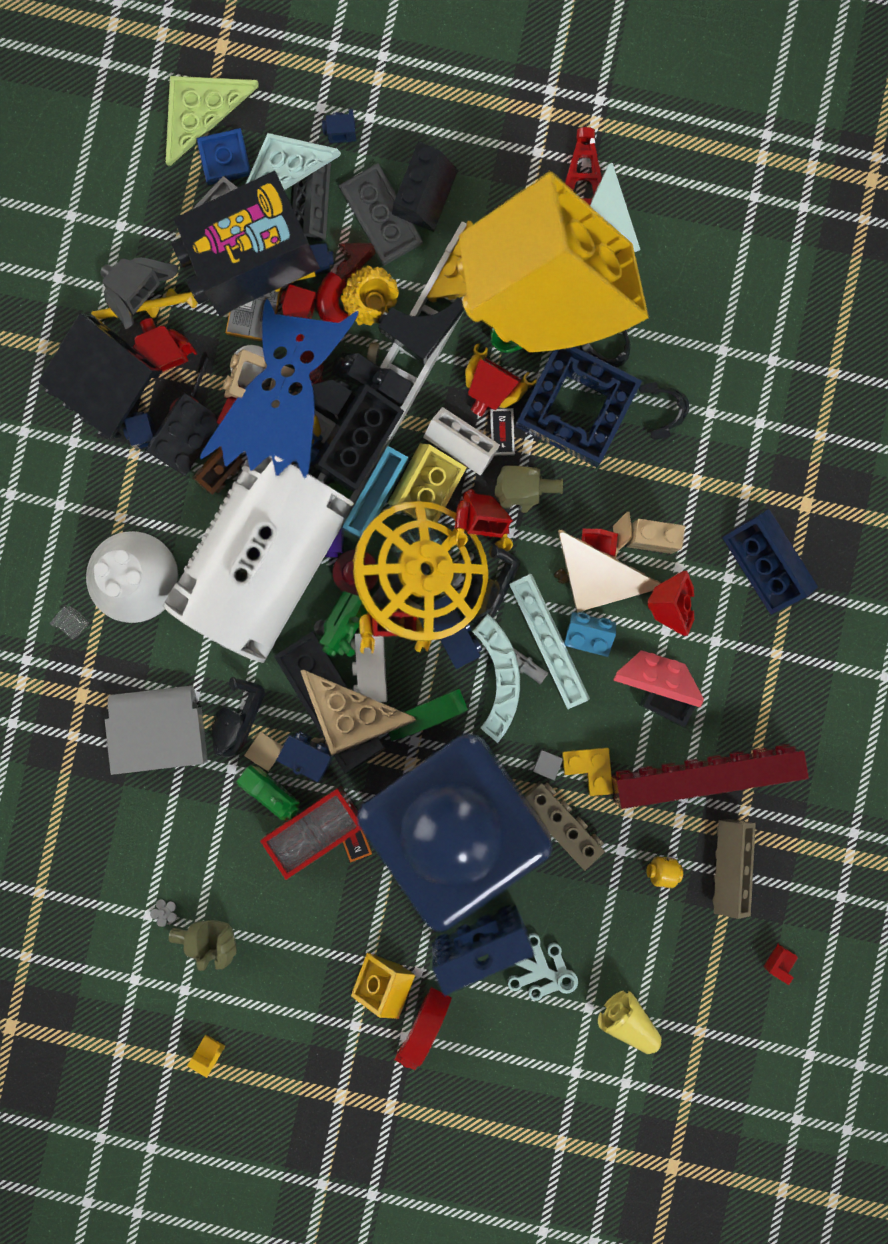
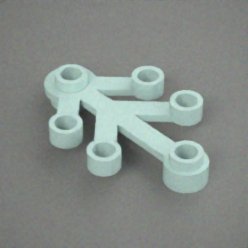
(540, 970)

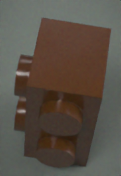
(214, 472)

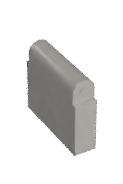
(155, 730)

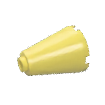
(629, 1023)

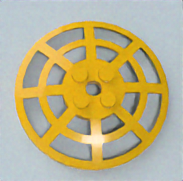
(411, 575)

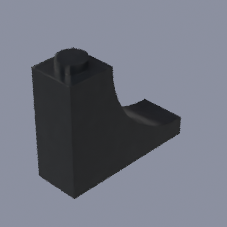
(419, 333)

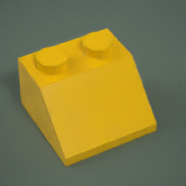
(382, 986)

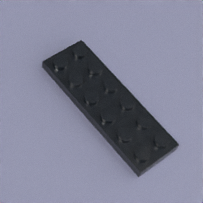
(308, 656)

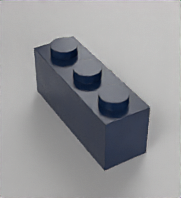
(459, 645)

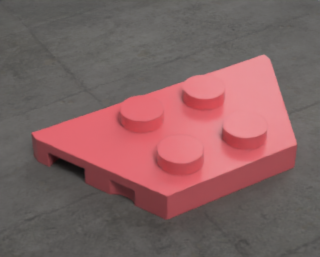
(660, 677)

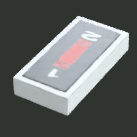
(503, 431)

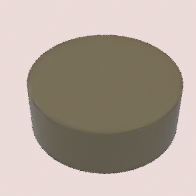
(373, 352)

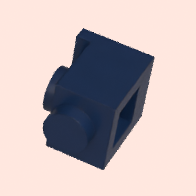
(340, 127)

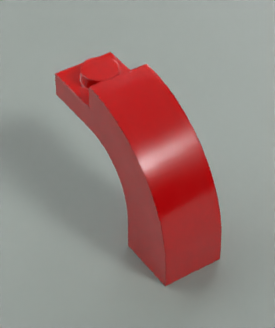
(424, 1029)

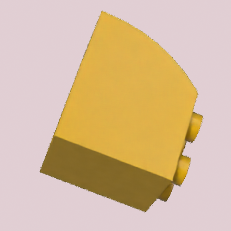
(550, 271)

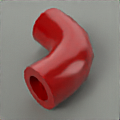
(328, 299)

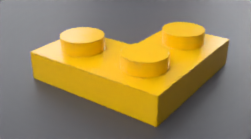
(594, 763)

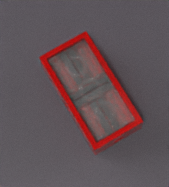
(312, 832)

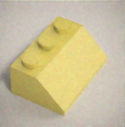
(428, 478)

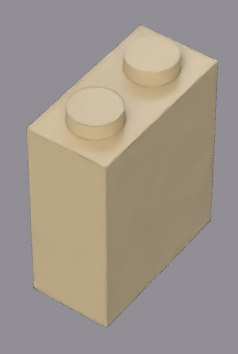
(656, 536)

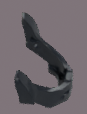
(616, 362)
(682, 403)

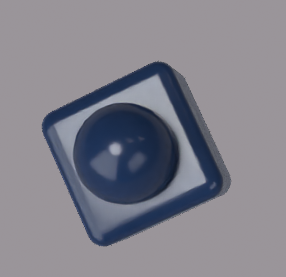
(455, 831)

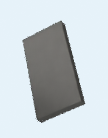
(372, 204)

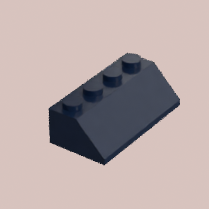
(770, 562)

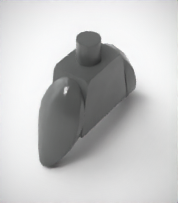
(132, 283)

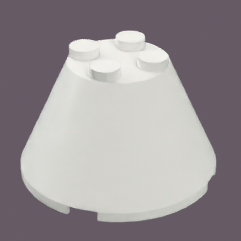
(131, 576)

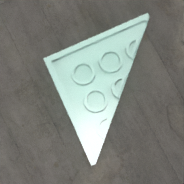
(290, 159)
(610, 204)

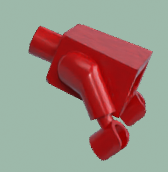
(163, 346)

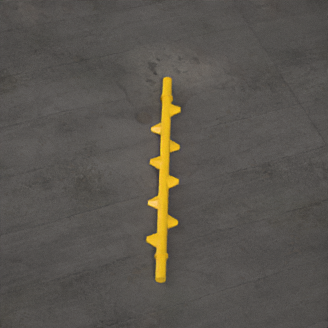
(171, 298)

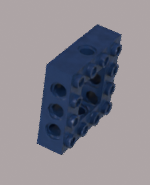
(593, 373)
(457, 954)

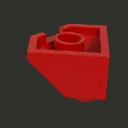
(672, 603)

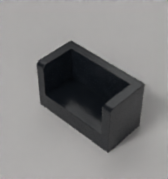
(668, 708)

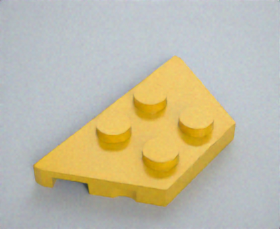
(450, 281)

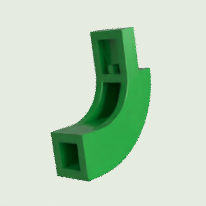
(432, 713)

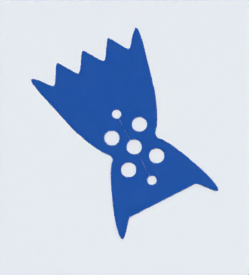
(288, 429)

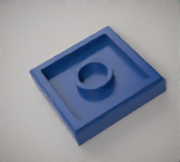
(224, 156)

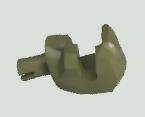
(523, 487)
(207, 942)

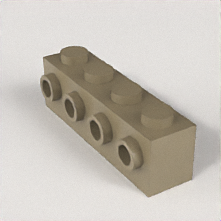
(563, 826)
(734, 868)

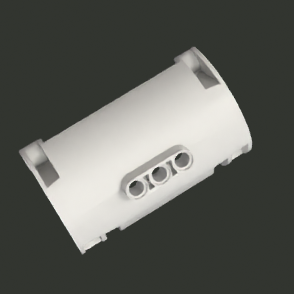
(253, 612)

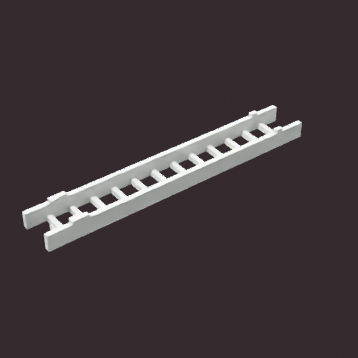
(418, 382)

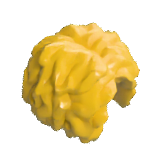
(370, 294)

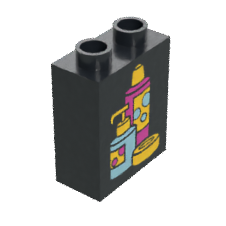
(243, 245)

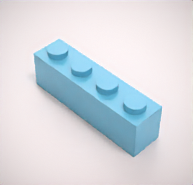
(376, 491)

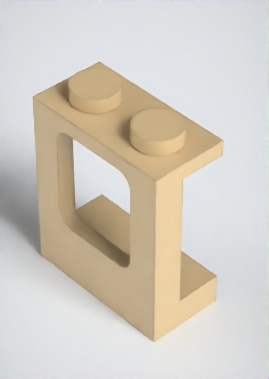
(231, 382)

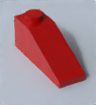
(298, 303)

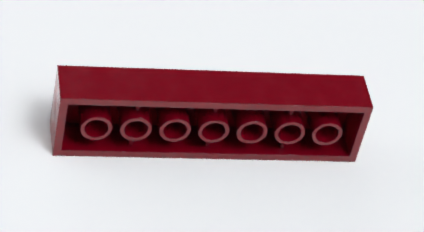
(709, 777)

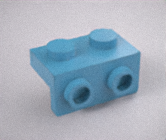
(590, 634)

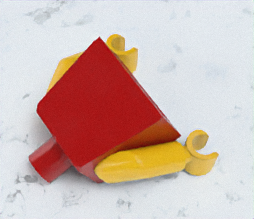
(493, 384)
(370, 628)

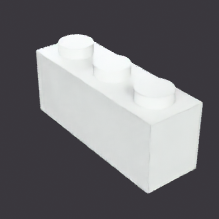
(461, 441)
(370, 669)

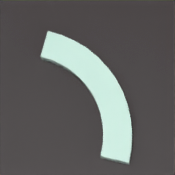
(506, 677)

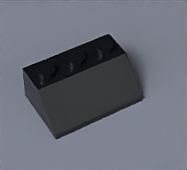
(425, 187)

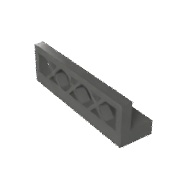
(316, 202)

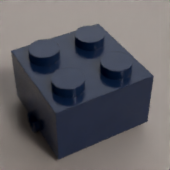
(305, 754)

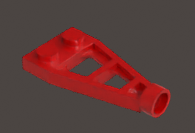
(584, 135)

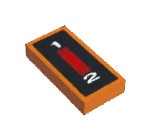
(357, 846)

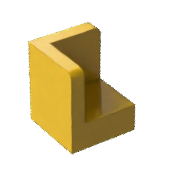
(206, 1056)

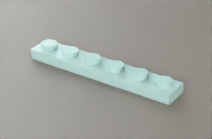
(549, 641)

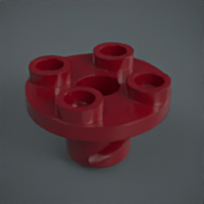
(344, 575)

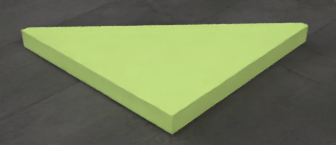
(198, 106)

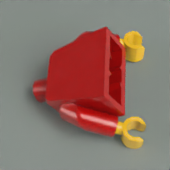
(481, 516)

